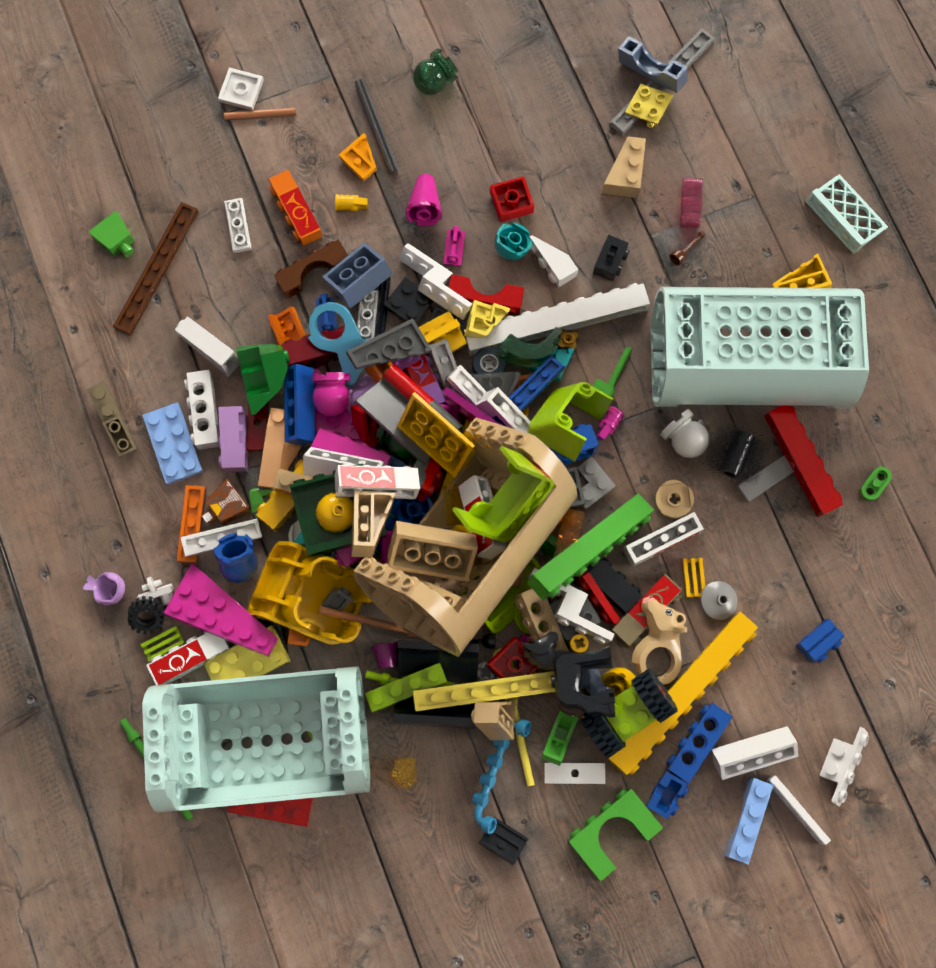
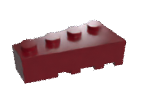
(307, 354)

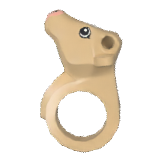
(664, 631)

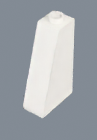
(208, 346)

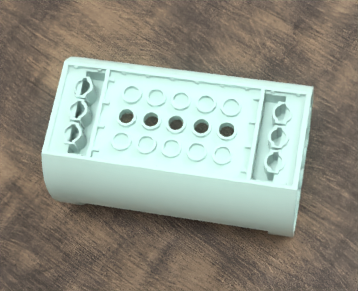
(705, 368)
(192, 719)

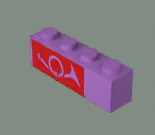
(424, 377)

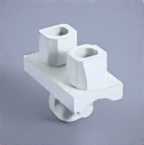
(164, 592)

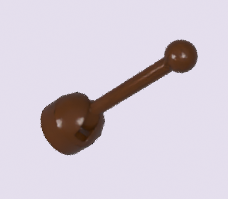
(678, 255)

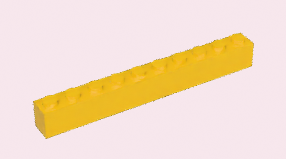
(686, 689)

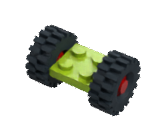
(634, 710)

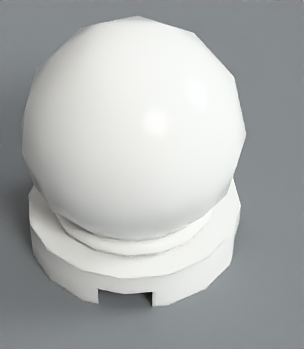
(688, 436)

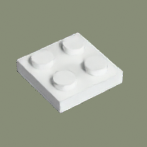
(240, 89)

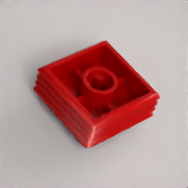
(519, 191)
(501, 664)

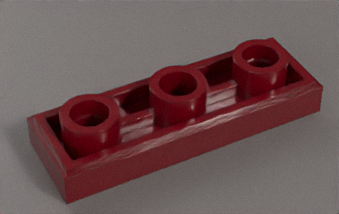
(257, 434)

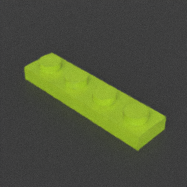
(402, 688)

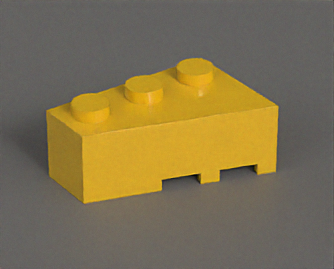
(806, 276)

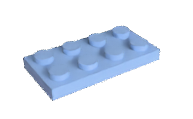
(172, 443)

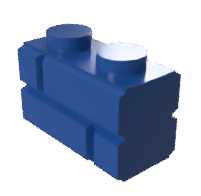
(820, 641)

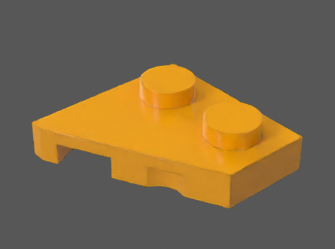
(359, 158)

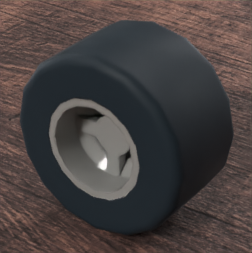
(488, 362)

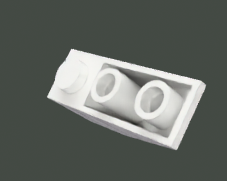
(557, 263)

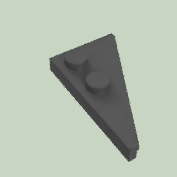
(504, 381)

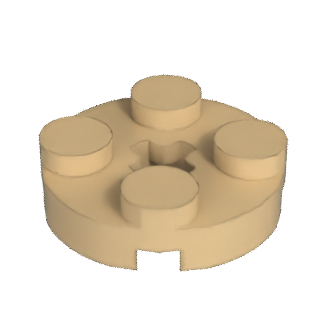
(681, 491)

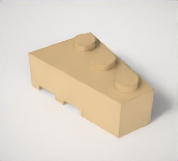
(368, 520)

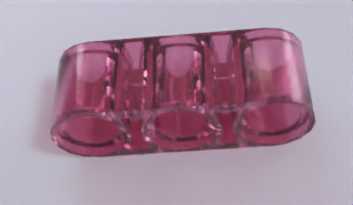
(691, 202)

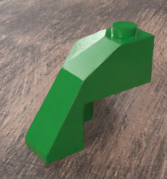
(262, 372)

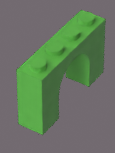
(586, 840)

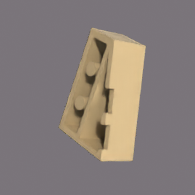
(627, 170)
(495, 719)

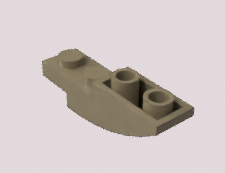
(112, 419)

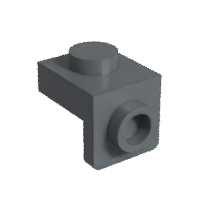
(337, 598)

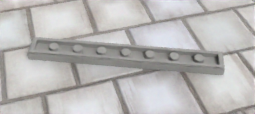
(687, 56)

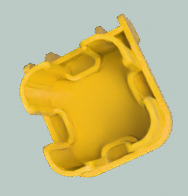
(296, 586)

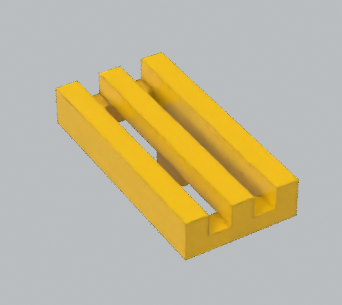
(694, 576)

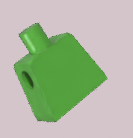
(113, 235)

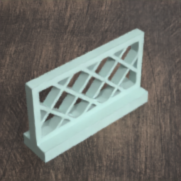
(837, 220)

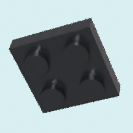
(408, 302)

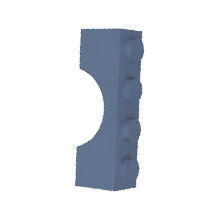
(635, 56)

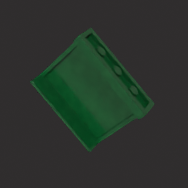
(306, 498)

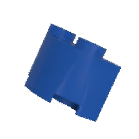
(667, 794)

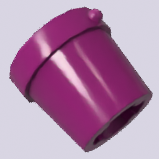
(386, 654)

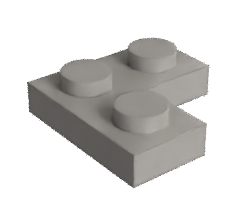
(598, 482)

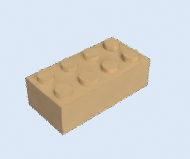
(432, 551)

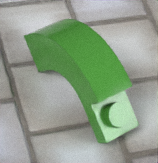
(559, 738)

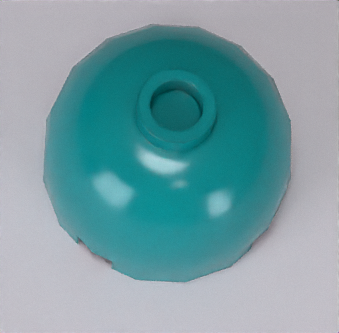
(512, 241)

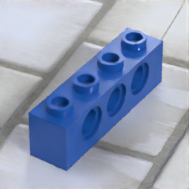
(720, 720)

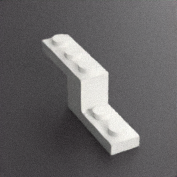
(435, 281)
(491, 402)
(569, 611)

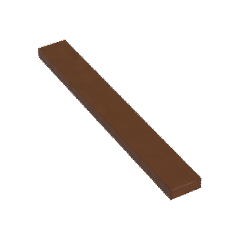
(155, 269)

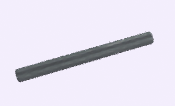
(376, 126)

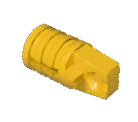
(350, 203)
(579, 644)

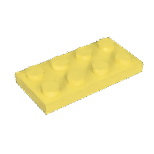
(243, 662)

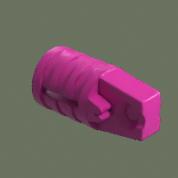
(609, 422)

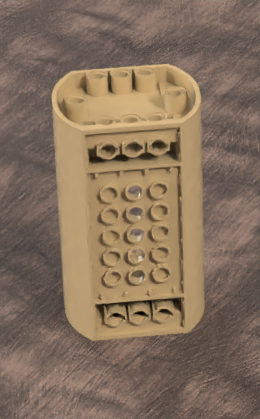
(434, 605)

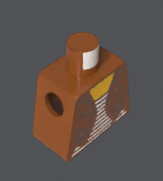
(225, 504)

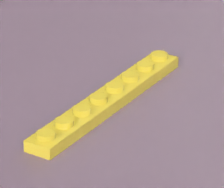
(483, 691)

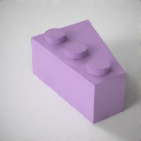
(233, 439)

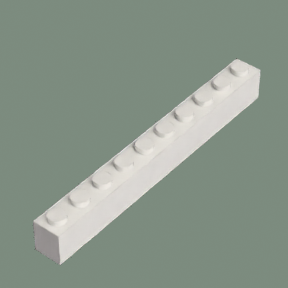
(565, 316)

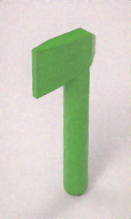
(609, 388)
(256, 497)

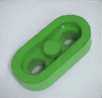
(874, 484)

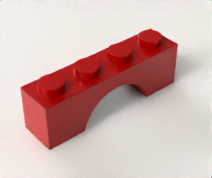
(509, 296)

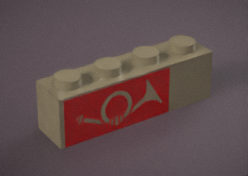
(635, 621)

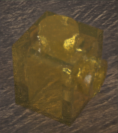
(405, 772)

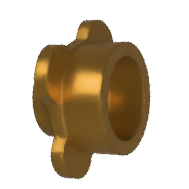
(568, 344)

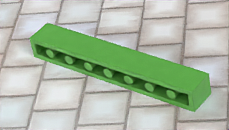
(590, 547)

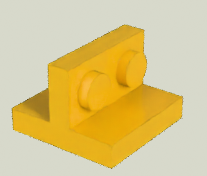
(444, 328)

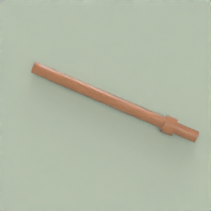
(362, 619)

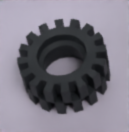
(145, 605)

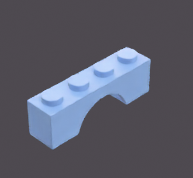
(747, 829)

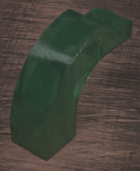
(529, 355)

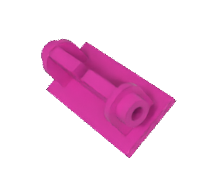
(454, 247)

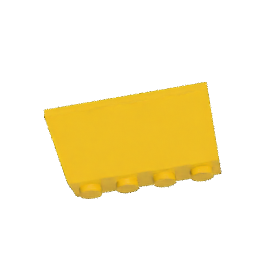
(436, 436)

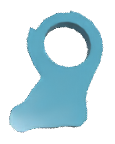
(348, 340)

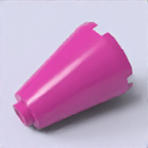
(424, 202)

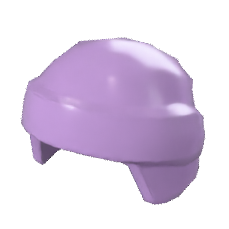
(107, 588)

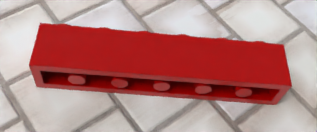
(803, 459)

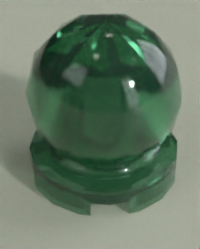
(433, 74)

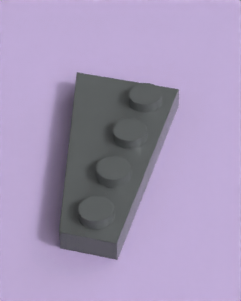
(393, 345)

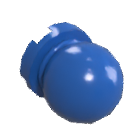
(236, 557)

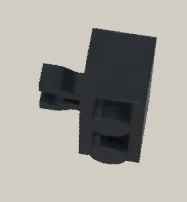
(610, 258)

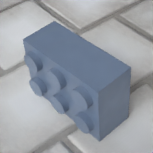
(357, 275)

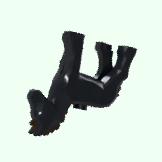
(568, 676)

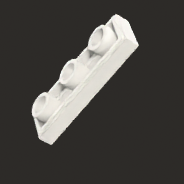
(239, 234)
(367, 306)
(587, 773)

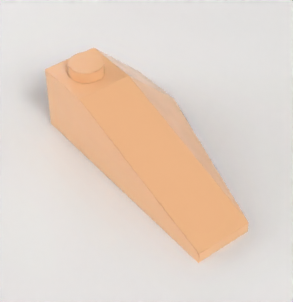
(276, 451)

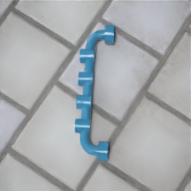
(488, 780)

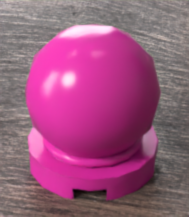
(331, 394)

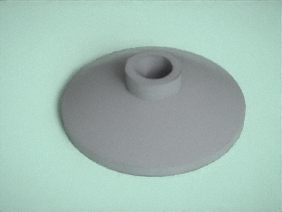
(711, 600)

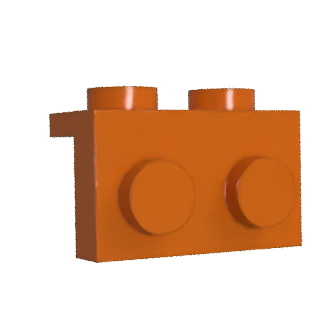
(286, 325)

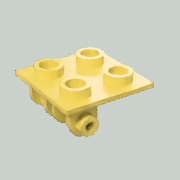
(649, 104)

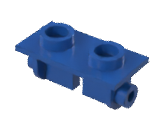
(326, 319)

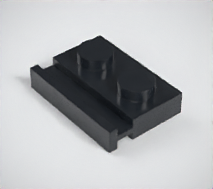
(504, 842)

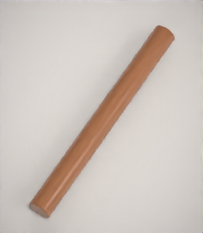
(259, 113)

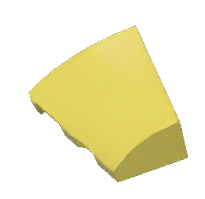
(484, 318)

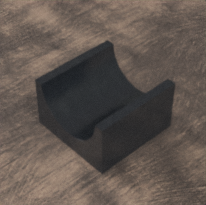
(419, 655)

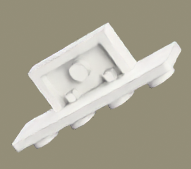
(841, 764)

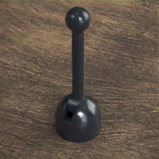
(488, 641)

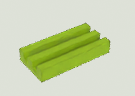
(155, 639)

